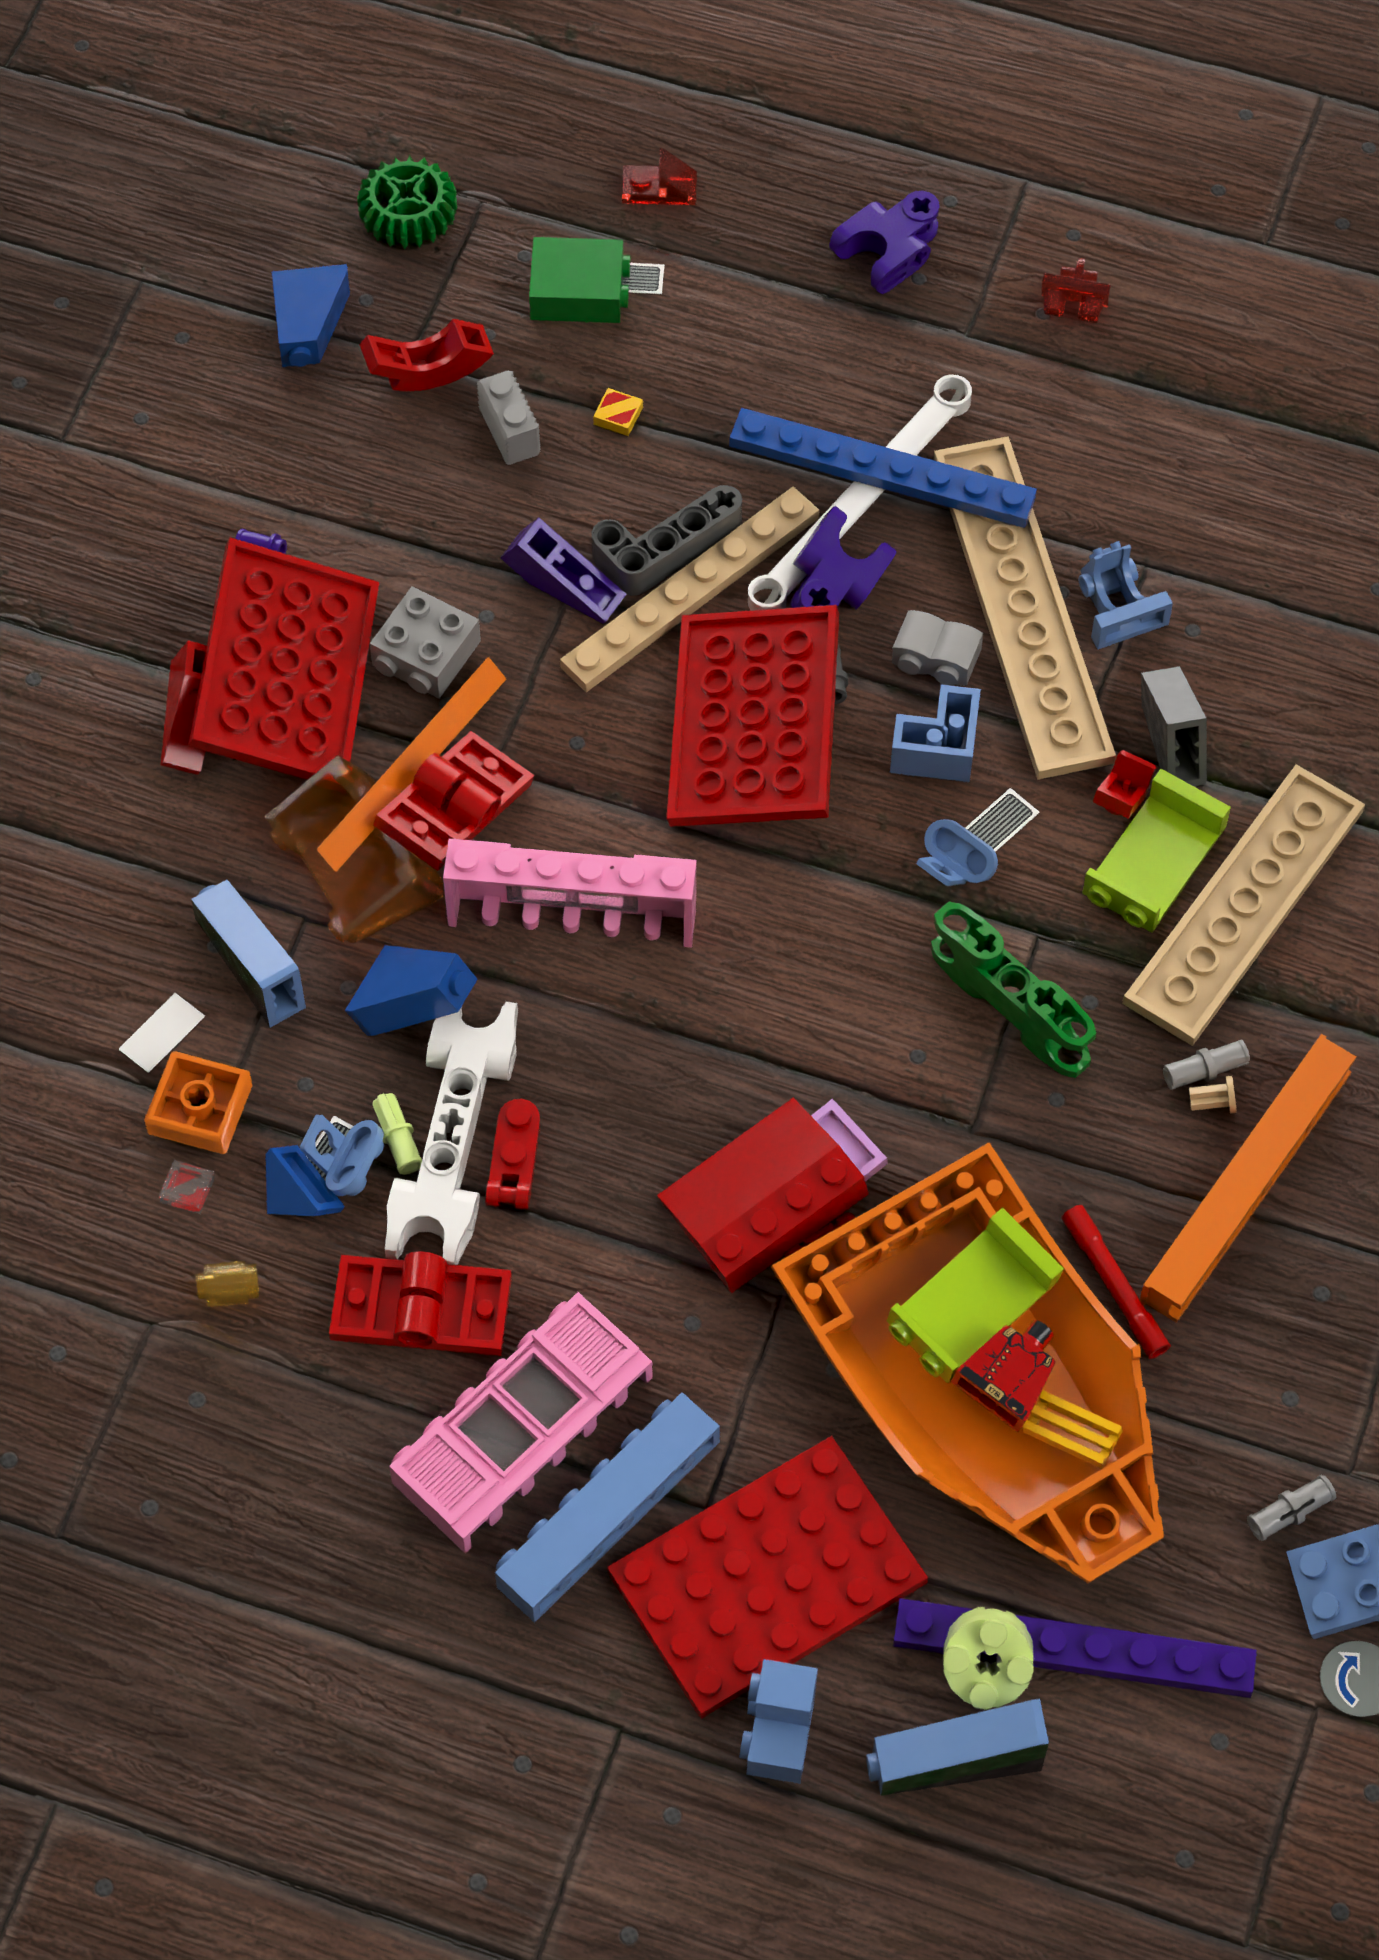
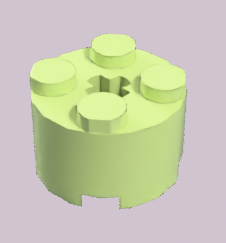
(986, 1683)

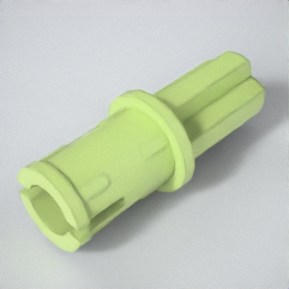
(397, 1133)

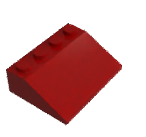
(764, 1194)

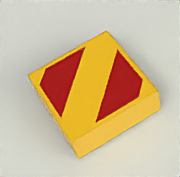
(618, 412)

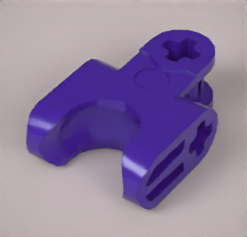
(895, 234)
(832, 572)

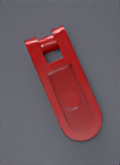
(514, 1154)

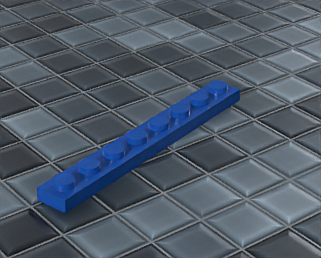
(883, 467)

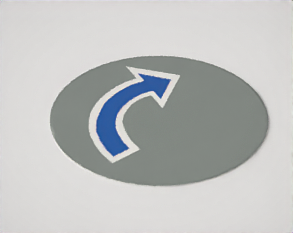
(1352, 1678)

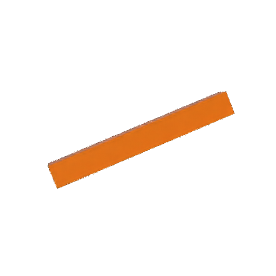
(1247, 1179)

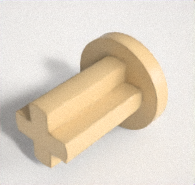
(1213, 1096)

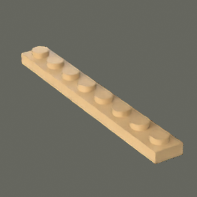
(689, 589)

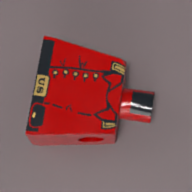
(1008, 1372)

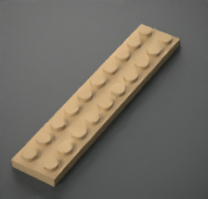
(1030, 626)

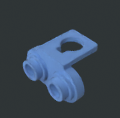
(957, 854)
(350, 1154)

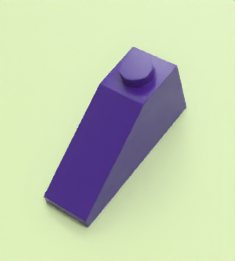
(562, 571)

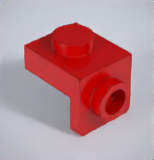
(1125, 785)

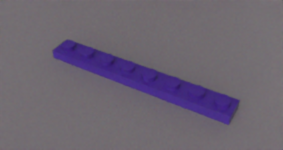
(1098, 1651)

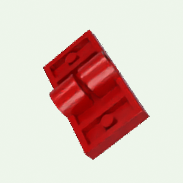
(453, 798)
(420, 1304)

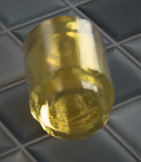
(228, 1283)

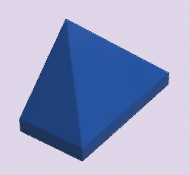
(296, 1185)

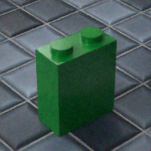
(578, 280)

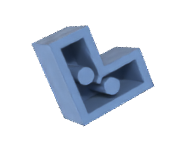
(938, 745)
(783, 1710)

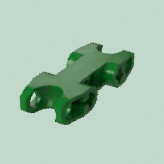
(1040, 1007)

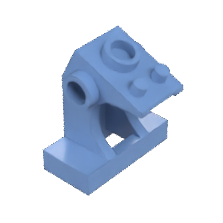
(1115, 572)

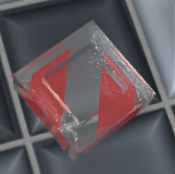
(186, 1186)

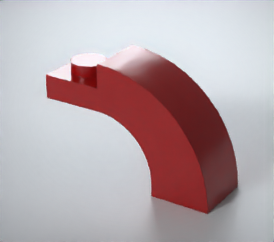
(430, 361)

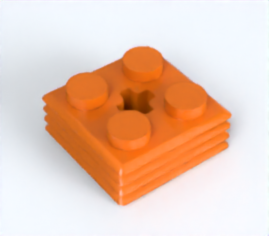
(185, 1083)

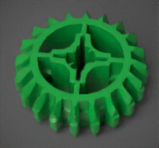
(406, 191)

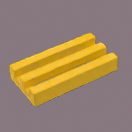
(1039, 1413)

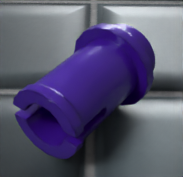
(271, 542)

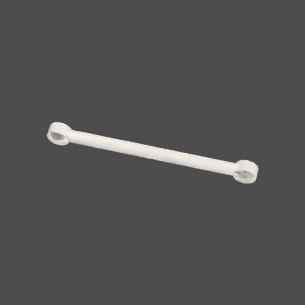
(860, 496)

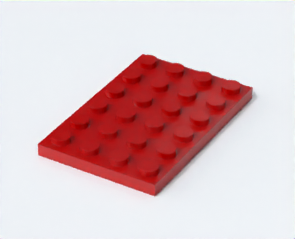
(283, 661)
(754, 716)
(766, 1575)

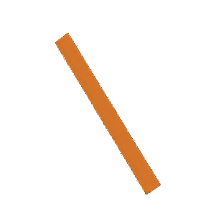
(432, 739)

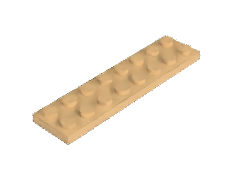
(1243, 905)

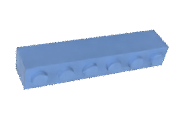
(606, 1506)

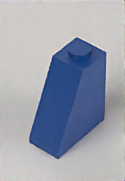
(308, 310)
(409, 988)

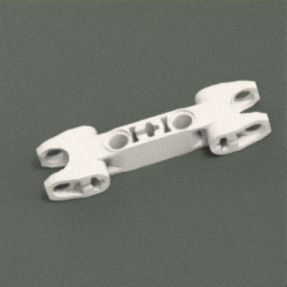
(436, 1199)

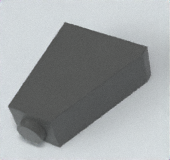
(1175, 724)

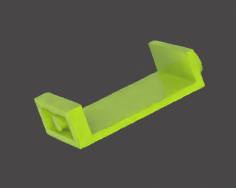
(1157, 852)
(974, 1296)

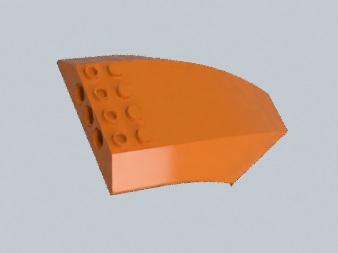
(1030, 1489)

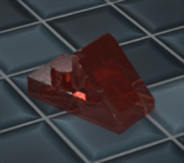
(668, 183)

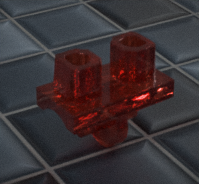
(1077, 286)

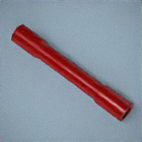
(1140, 1320)

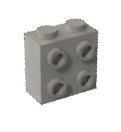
(425, 642)

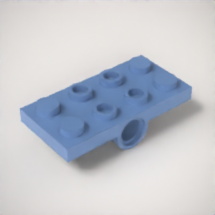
(1338, 1581)

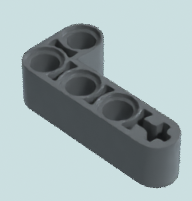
(712, 515)

